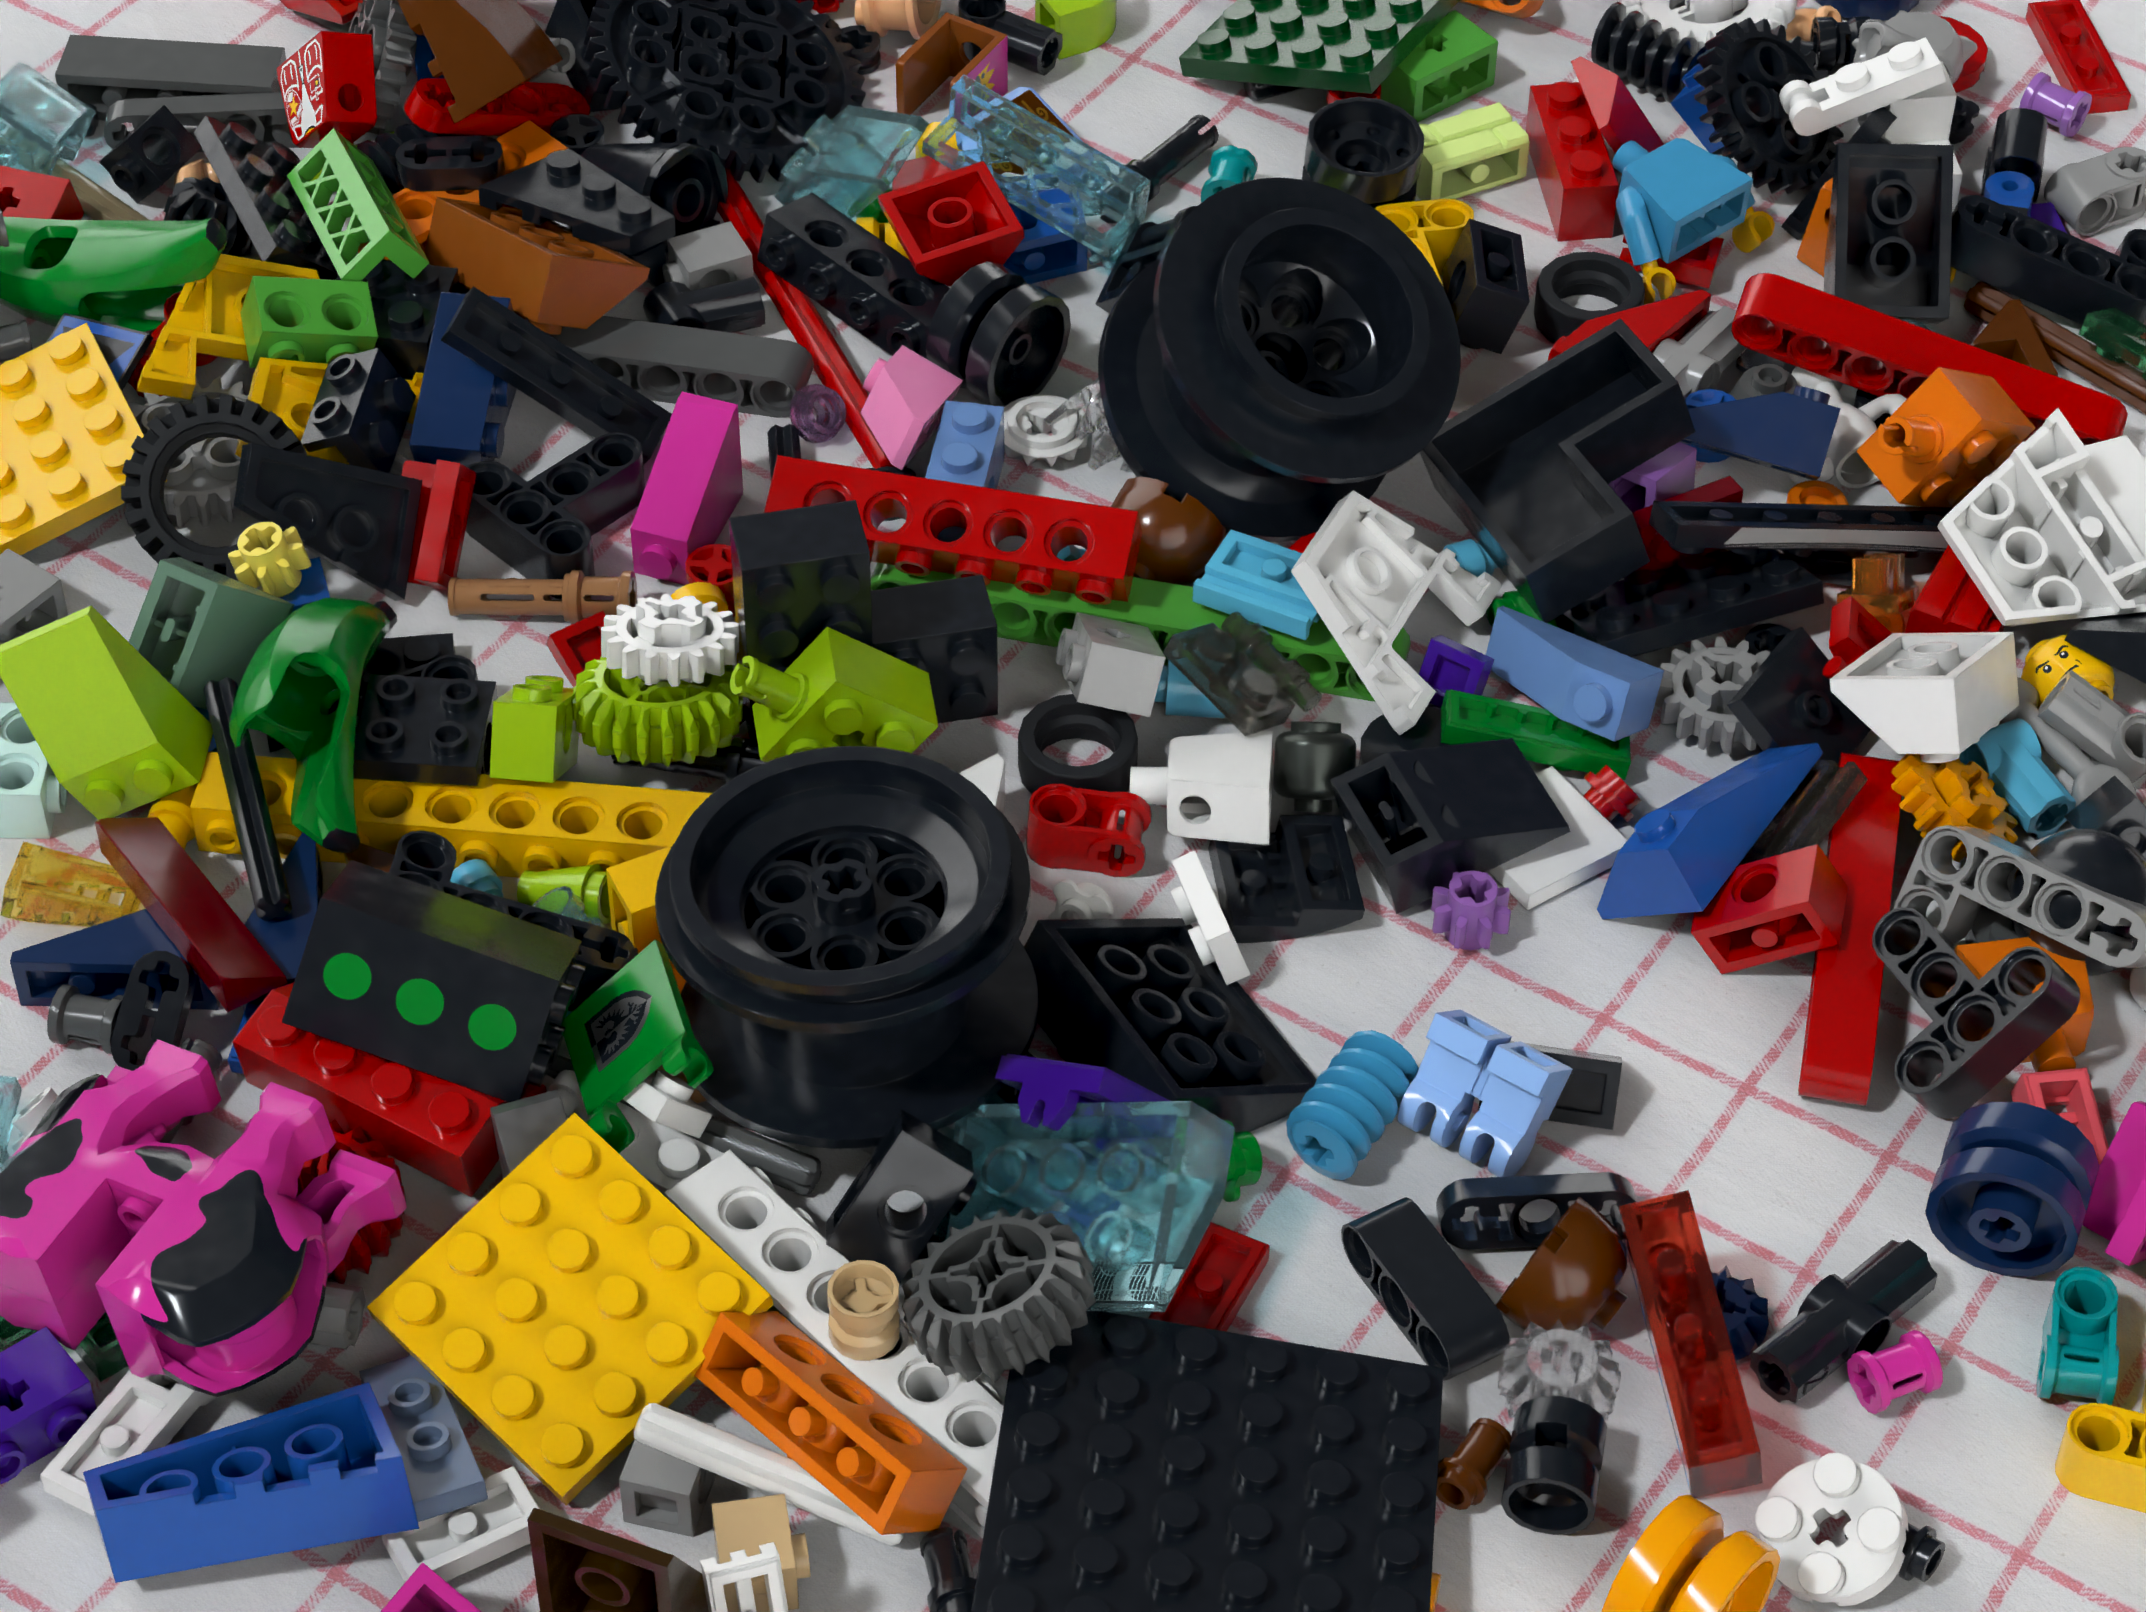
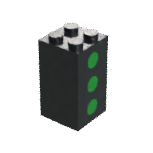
(435, 982)

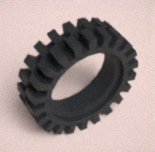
(160, 449)

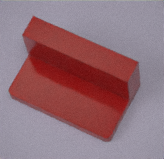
(440, 520)

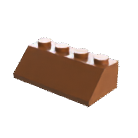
(539, 267)

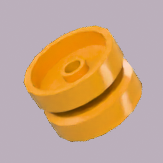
(1690, 1567)

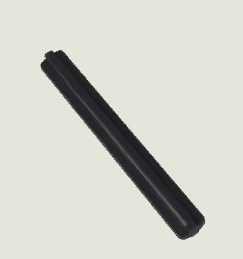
(248, 806)

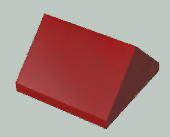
(953, 222)

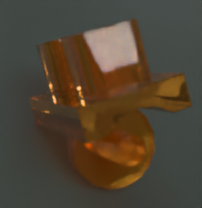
(1881, 588)

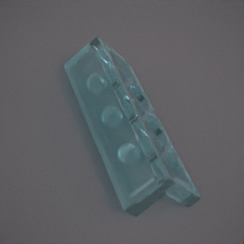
(1048, 161)

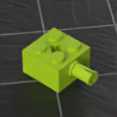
(837, 697)

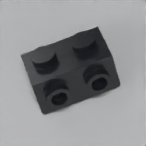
(360, 410)

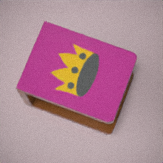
(941, 55)

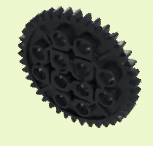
(722, 74)

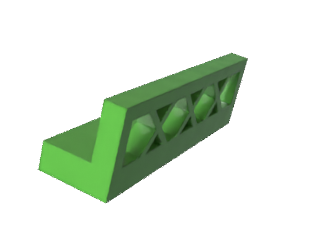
(362, 197)

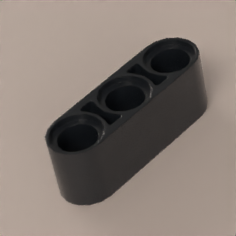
(1425, 1288)

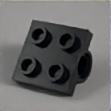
(424, 730)

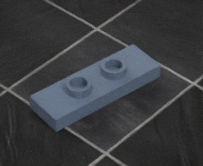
(429, 1437)

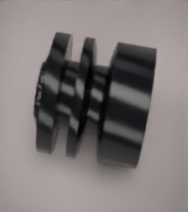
(1365, 150)

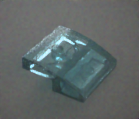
(39, 121)

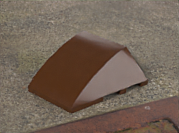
(480, 48)

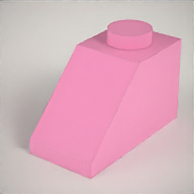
(906, 403)

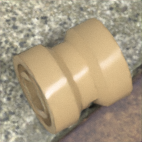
(863, 1310)

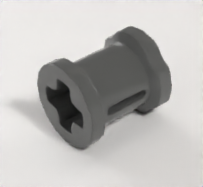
(82, 1017)

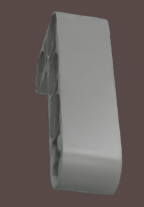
(1985, 883)

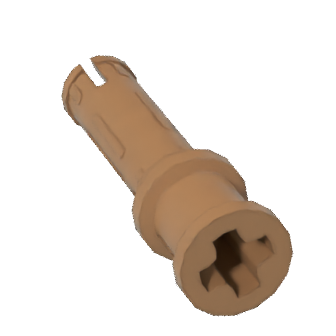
(470, 595)

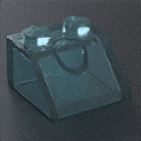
(851, 157)

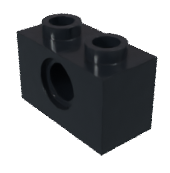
(1486, 285)
(909, 1159)

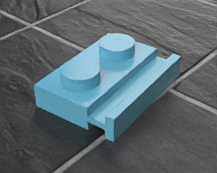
(1257, 582)

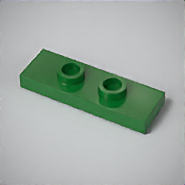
(1535, 731)

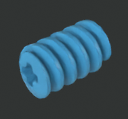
(1351, 1104)

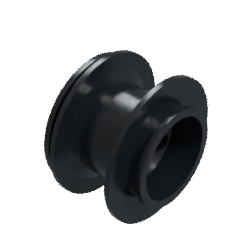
(1233, 401)
(850, 944)

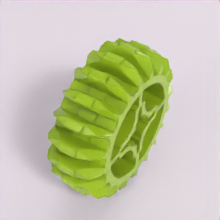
(654, 720)

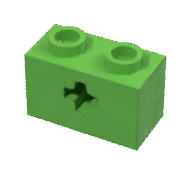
(1443, 68)

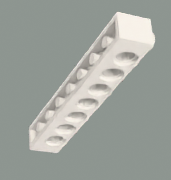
(794, 1264)

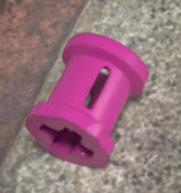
(1895, 1371)

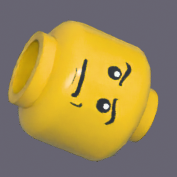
(2056, 657)

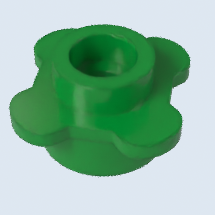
(1244, 1164)

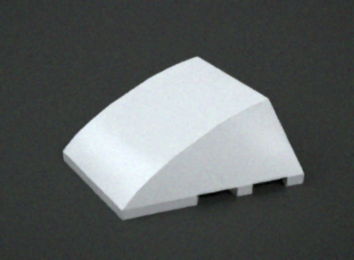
(2046, 537)

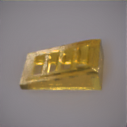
(35, 895)

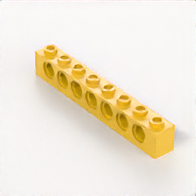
(499, 821)

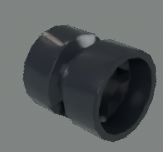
(1554, 1465)

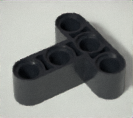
(549, 521)
(1963, 1015)

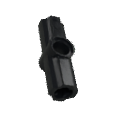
(1842, 1320)

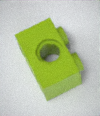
(534, 731)

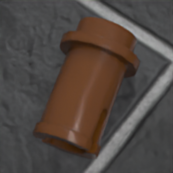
(1465, 1473)

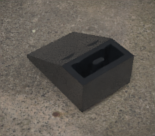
(1444, 813)

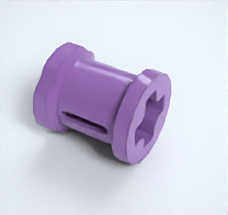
(2058, 105)

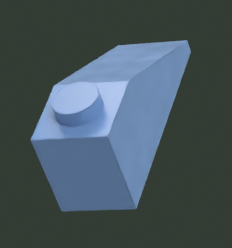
(1574, 675)

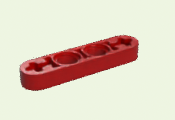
(532, 101)

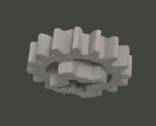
(1712, 680)

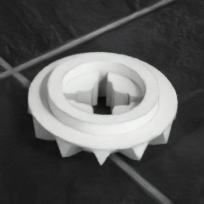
(1028, 415)

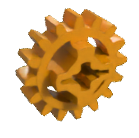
(1951, 796)

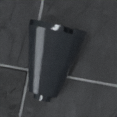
(672, 175)

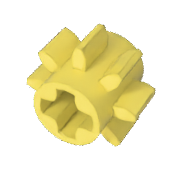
(270, 558)

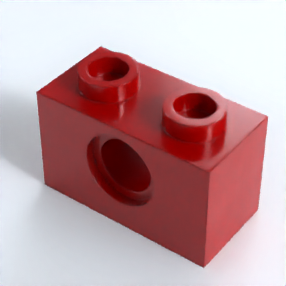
(1773, 911)

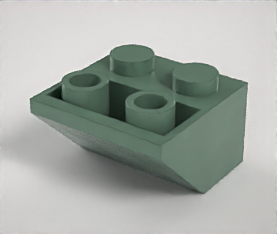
(202, 626)

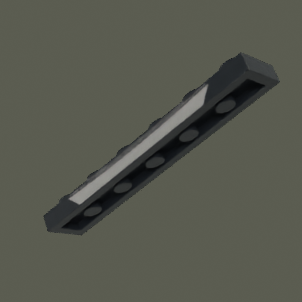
(1799, 528)

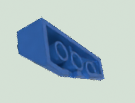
(1698, 840)

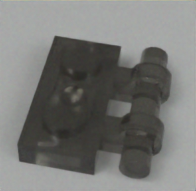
(1225, 673)

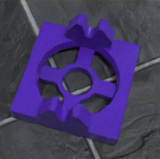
(1055, 1087)

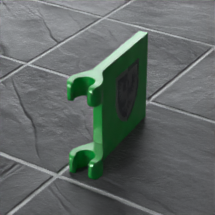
(626, 1035)

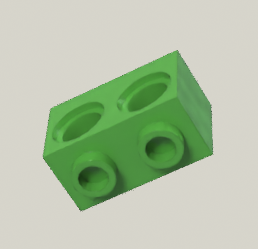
(307, 319)

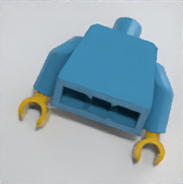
(1680, 201)

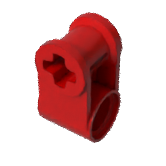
(1081, 829)

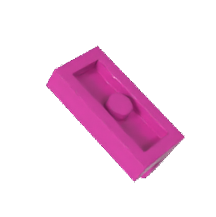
(2119, 1191)

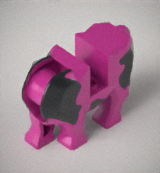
(190, 1255)

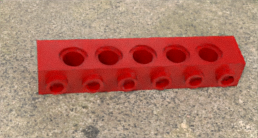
(987, 515)

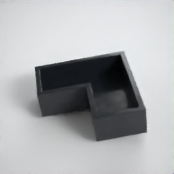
(1538, 461)
(813, 572)

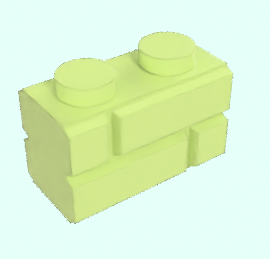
(1471, 153)

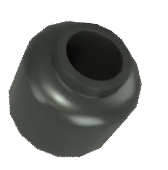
(1308, 760)

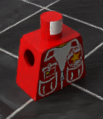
(329, 87)

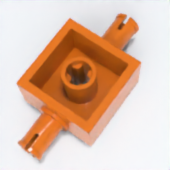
(1945, 439)

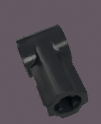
(1029, 42)
(718, 308)

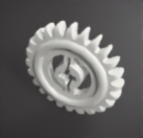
(1707, 17)

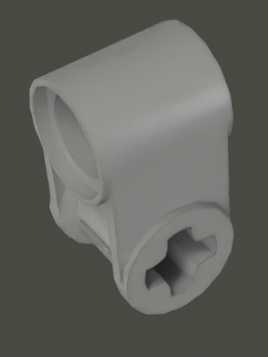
(2100, 190)

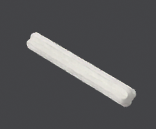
(746, 1465)

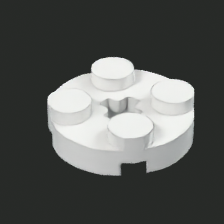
(1875, 1534)

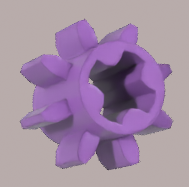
(1471, 910)

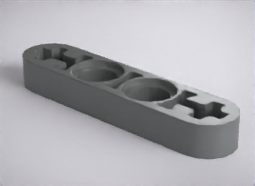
(197, 107)

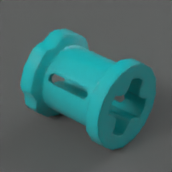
(1227, 168)

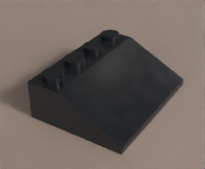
(1150, 1011)

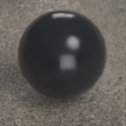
(2093, 859)

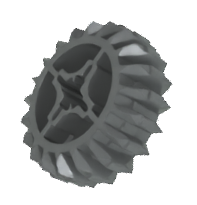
(998, 1294)

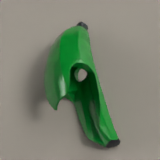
(104, 267)
(289, 694)

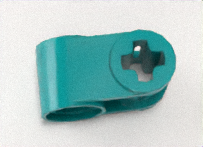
(2078, 1348)

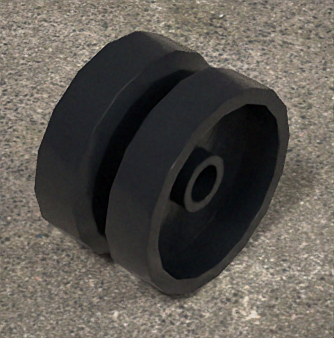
(999, 334)

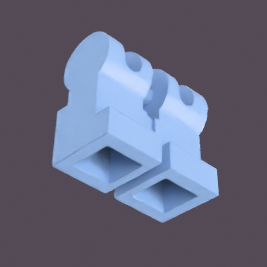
(1509, 1078)

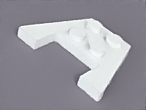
(1366, 581)

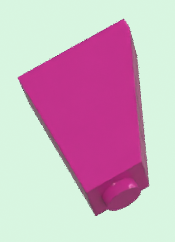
(689, 487)

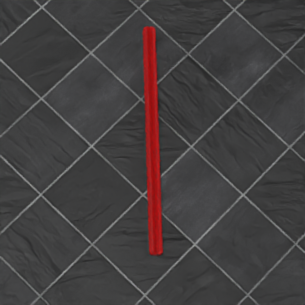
(804, 323)

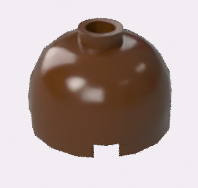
(1175, 534)
(1570, 1274)

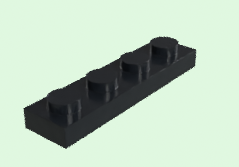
(552, 372)

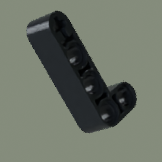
(2046, 262)
(430, 862)

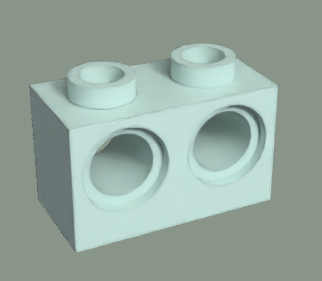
(27, 784)

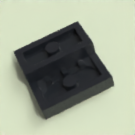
(1292, 885)

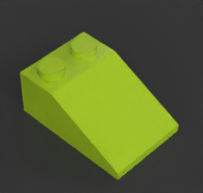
(104, 714)

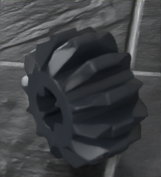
(207, 199)

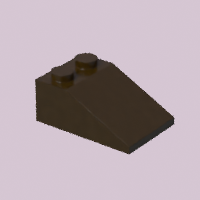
(601, 1572)

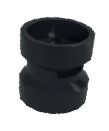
(1835, 41)

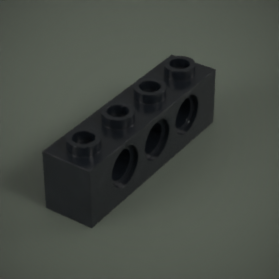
(851, 273)

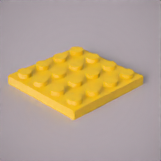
(60, 440)
(566, 1306)

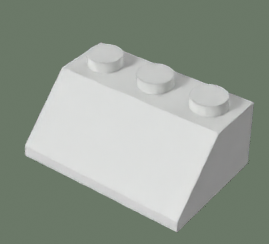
(1932, 690)

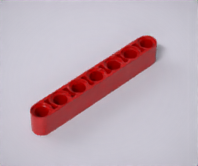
(1897, 356)
(1850, 975)

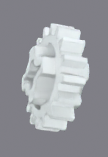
(670, 640)

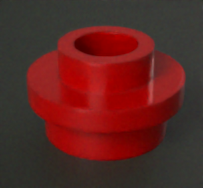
(1610, 795)

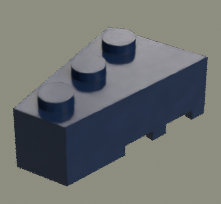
(459, 401)

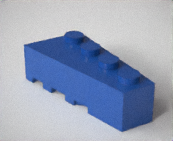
(255, 1489)

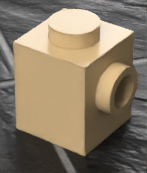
(754, 1523)

